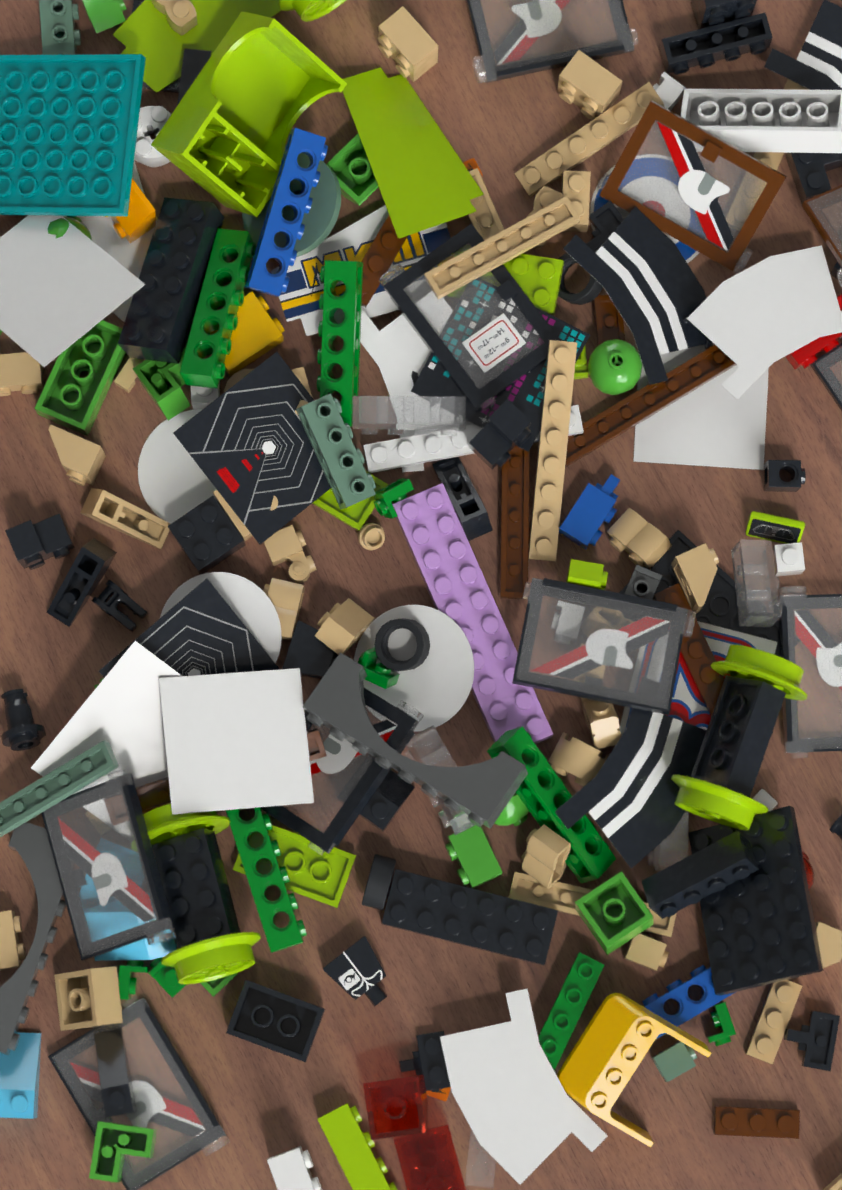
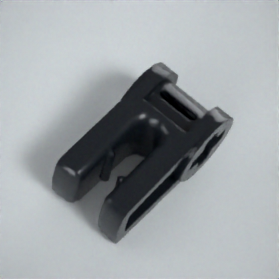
(117, 598)

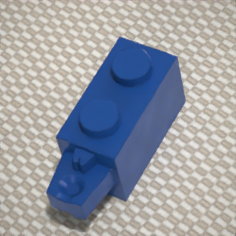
(590, 512)

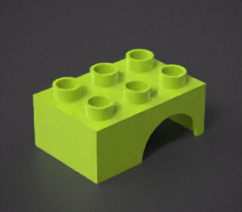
(241, 110)

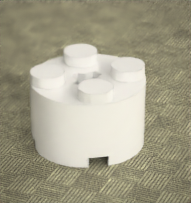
(150, 122)

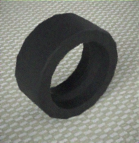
(586, 295)
(382, 650)
(378, 882)

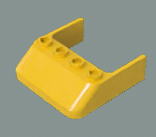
(610, 1055)

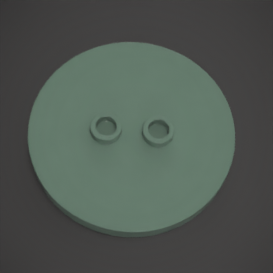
(317, 222)

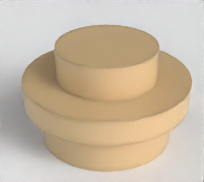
(371, 536)

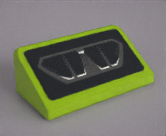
(774, 528)

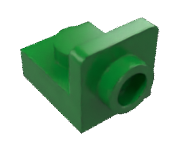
(391, 493)
(377, 672)
(166, 977)
(127, 984)
(722, 1019)

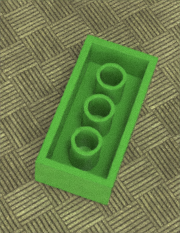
(78, 400)

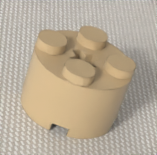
(576, 758)

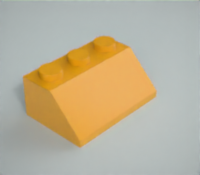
(140, 216)

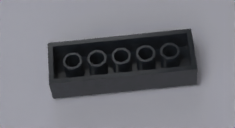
(172, 279)
(469, 917)

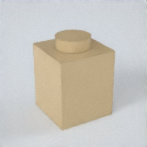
(646, 952)

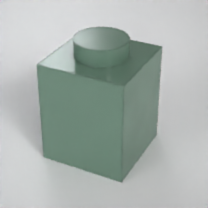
(674, 1061)

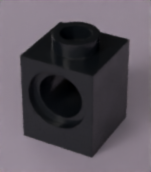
(772, 481)

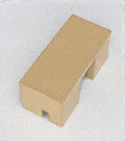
(127, 376)

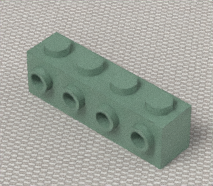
(58, 27)
(336, 451)

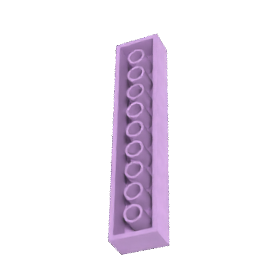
(464, 596)

